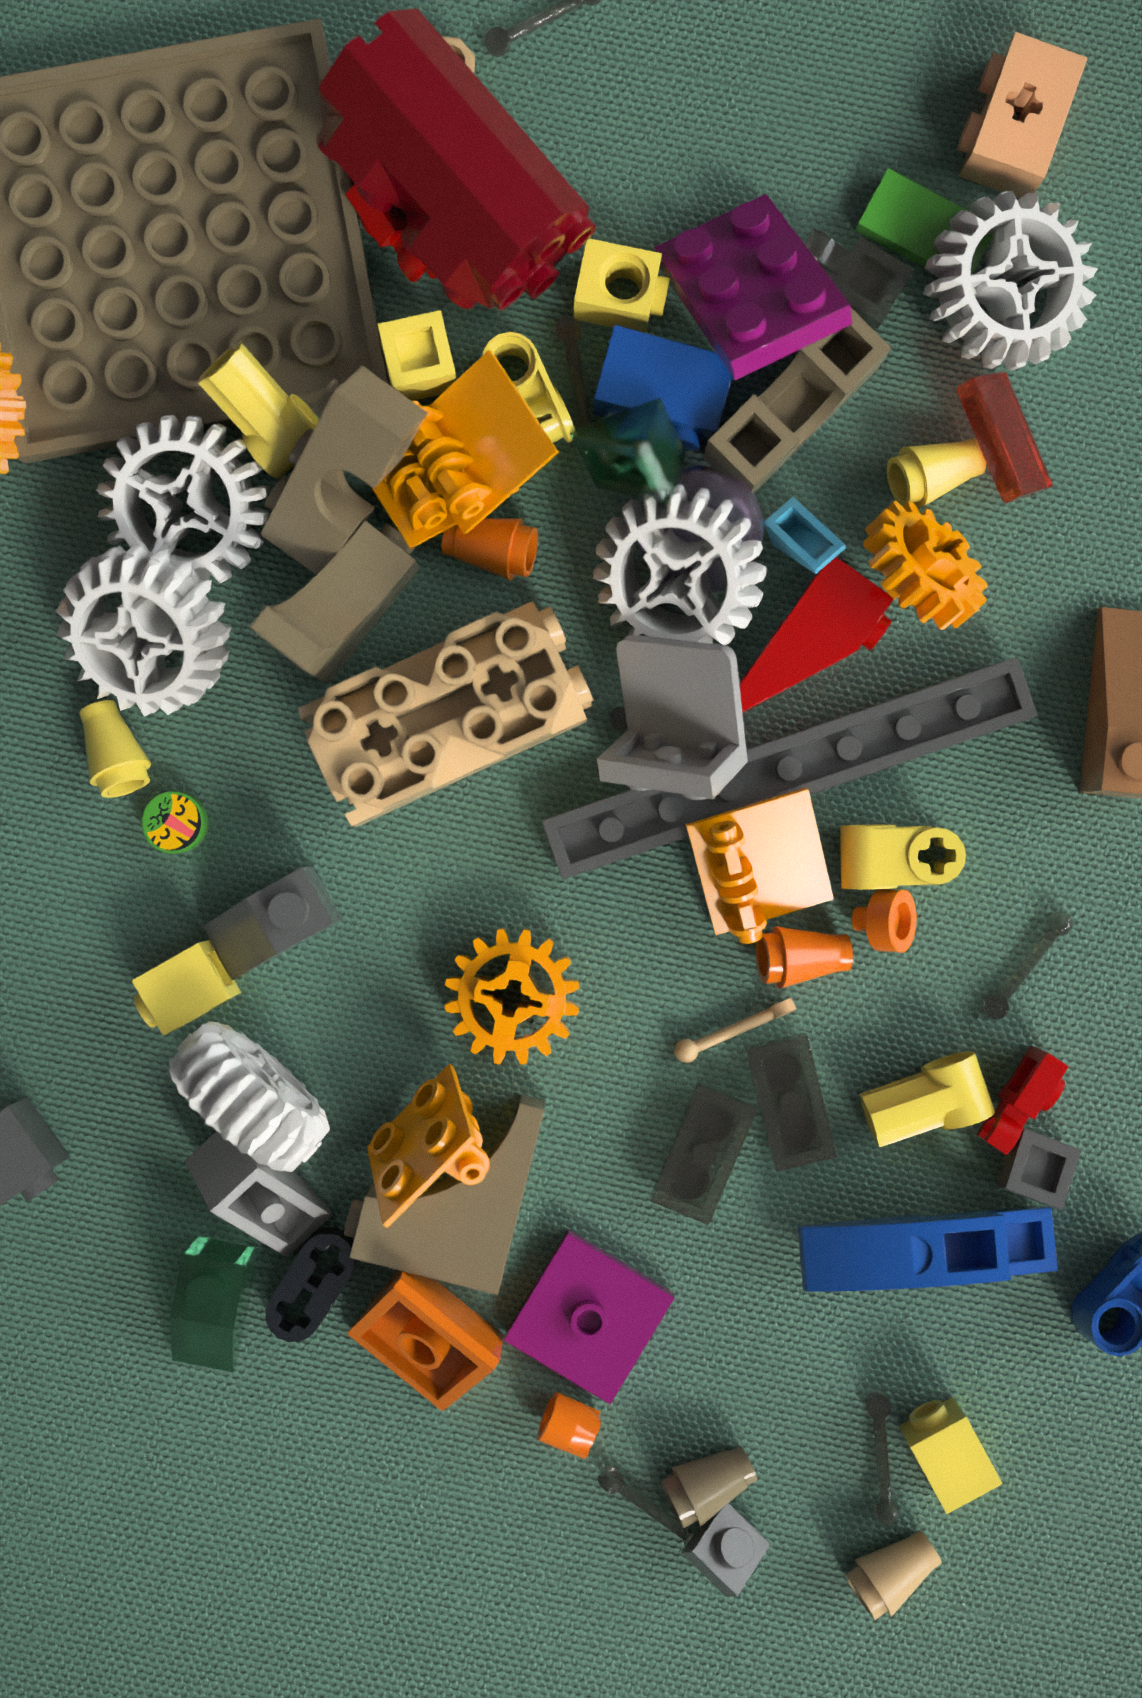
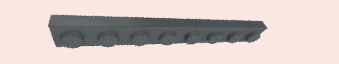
(809, 759)

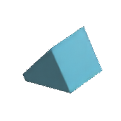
(802, 536)

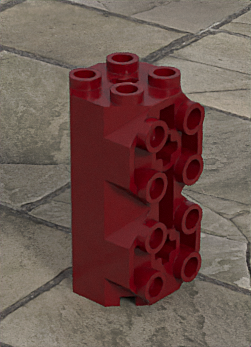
(441, 147)

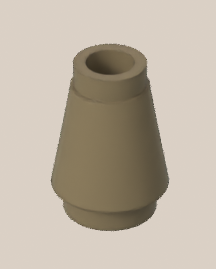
(707, 1485)

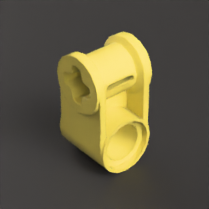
(535, 385)
(888, 856)

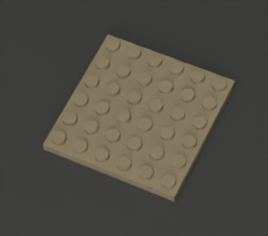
(167, 218)

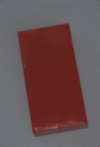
(1004, 437)

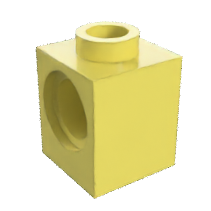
(610, 261)
(417, 355)
(183, 988)
(949, 1453)

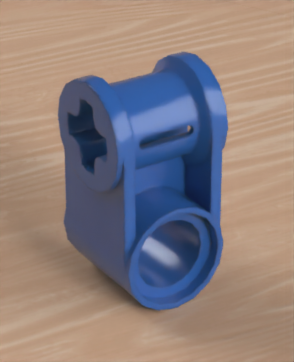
(1118, 1287)

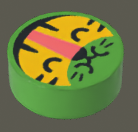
(175, 822)

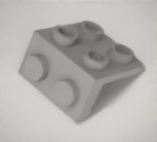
(679, 718)

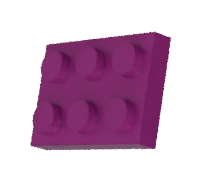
(753, 286)

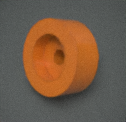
(887, 920)

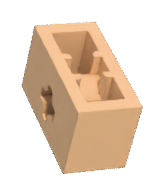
(1040, 86)

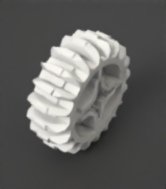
(1016, 231)
(159, 491)
(664, 550)
(158, 615)
(248, 1097)

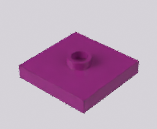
(589, 1316)

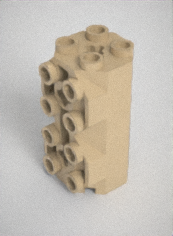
(445, 711)

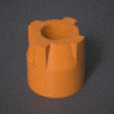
(569, 1425)

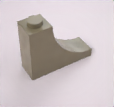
(341, 603)
(454, 1227)

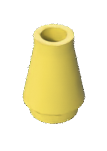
(932, 470)
(112, 751)

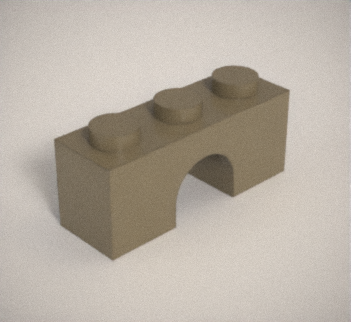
(796, 404)
(359, 431)

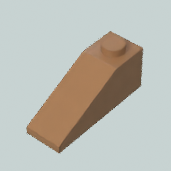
(1115, 707)

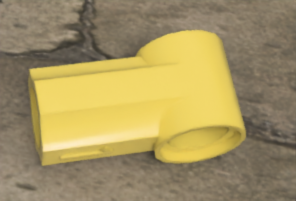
(258, 407)
(944, 1095)

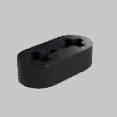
(299, 1277)

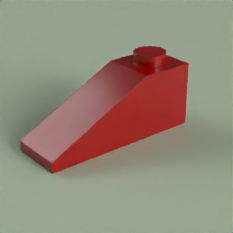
(822, 628)

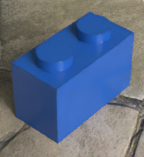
(649, 367)

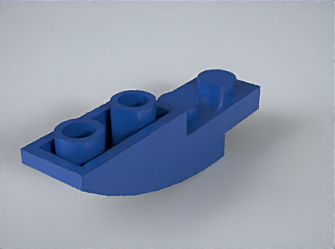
(927, 1250)

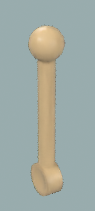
(687, 1049)

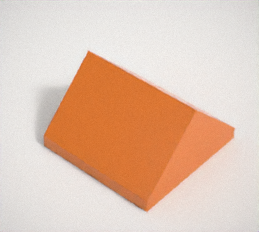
(428, 1338)

